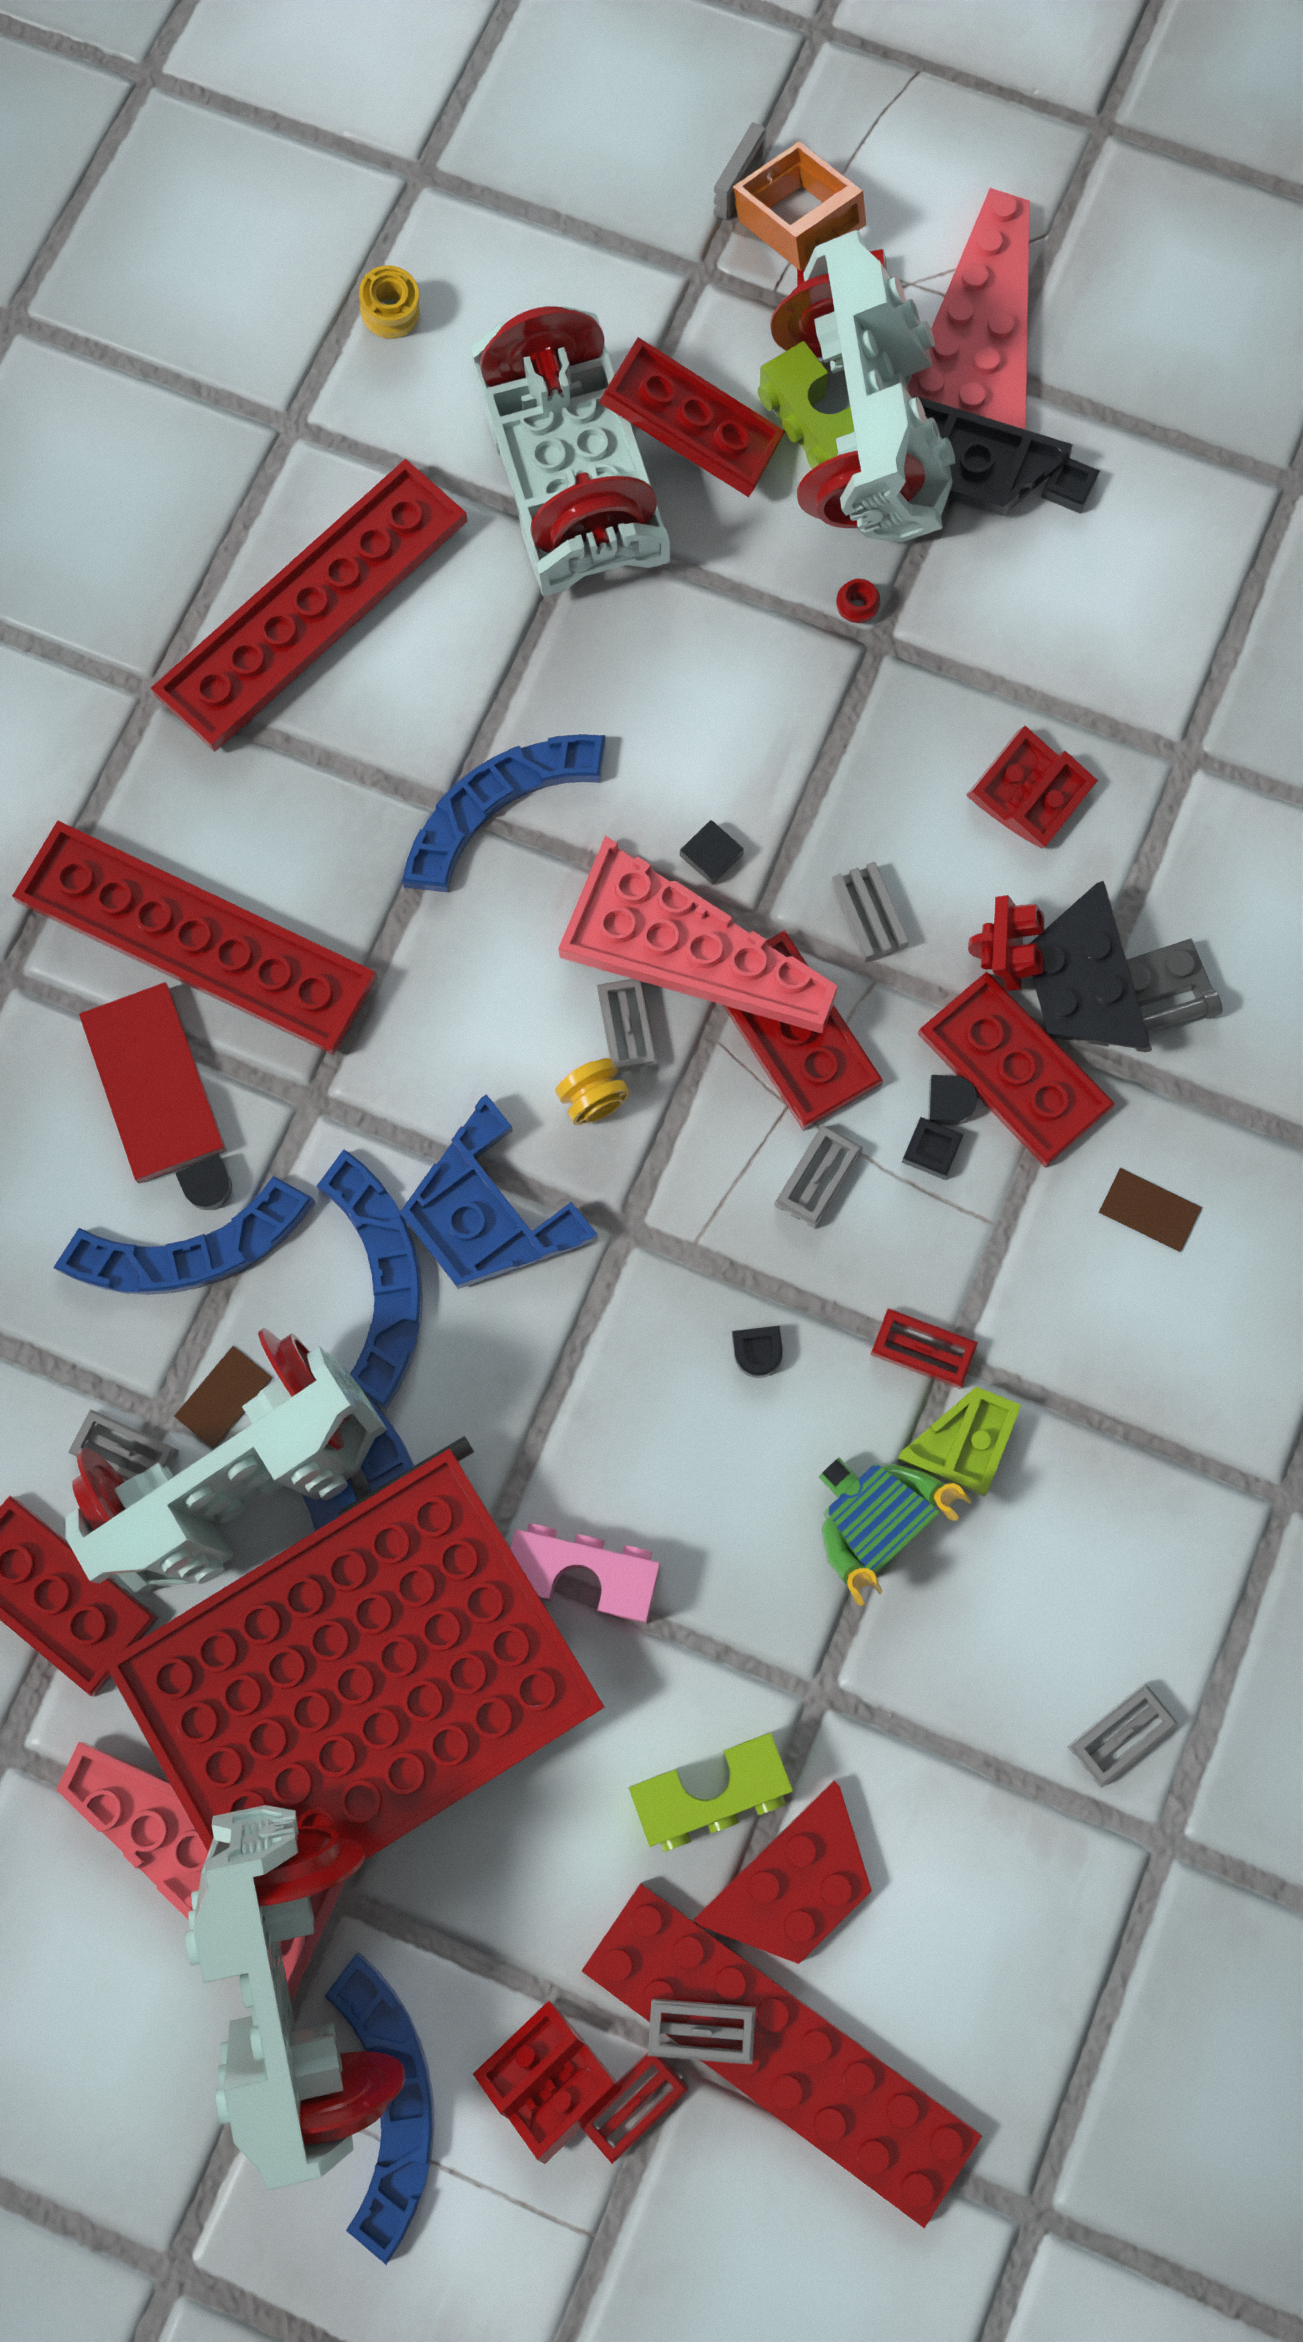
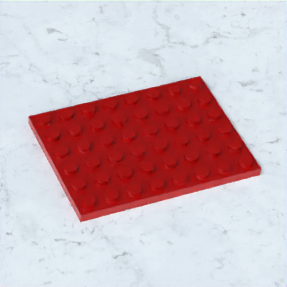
(360, 1670)

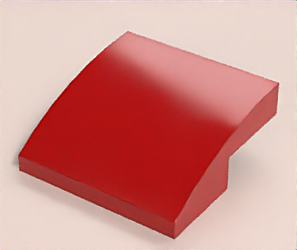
(1032, 788)
(546, 2082)

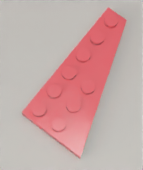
(984, 320)
(674, 939)
(157, 1837)

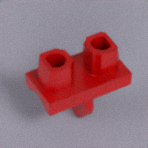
(1002, 945)

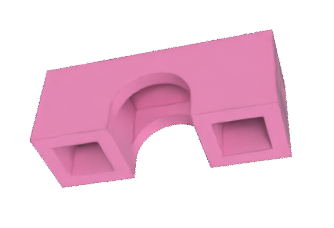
(625, 1578)

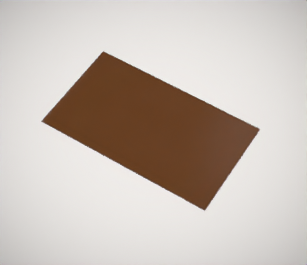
(1150, 1209)
(221, 1395)

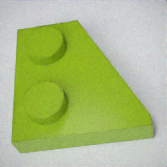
(965, 1441)

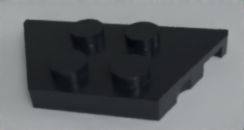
(993, 459)
(1087, 978)

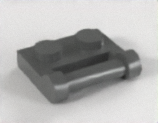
(1169, 973)

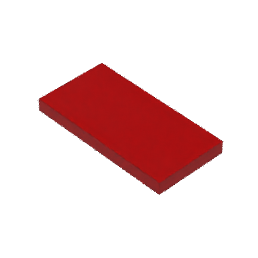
(692, 417)
(808, 1068)
(1016, 1069)
(152, 1082)
(57, 1606)

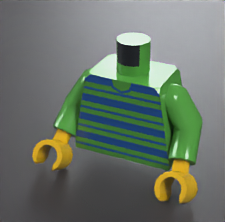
(878, 1517)

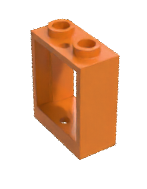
(794, 168)

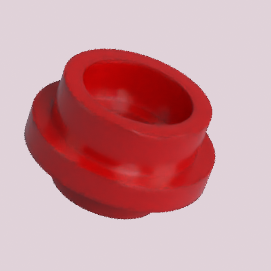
(861, 590)

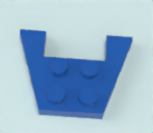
(470, 1221)

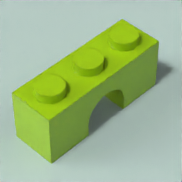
(790, 388)
(754, 1781)

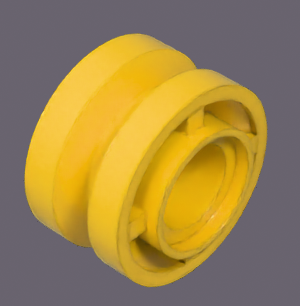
(384, 284)
(592, 1091)

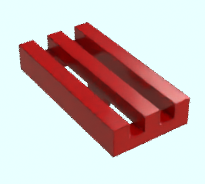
(916, 1365)
(665, 2072)

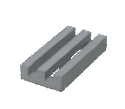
(743, 162)
(856, 877)
(634, 1062)
(799, 1209)
(85, 1433)
(1090, 1761)
(659, 2027)

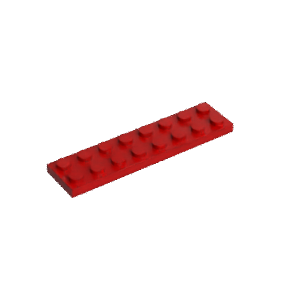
(309, 605)
(195, 937)
(801, 2062)

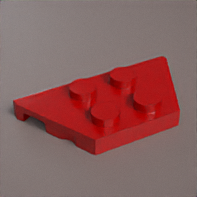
(795, 1885)

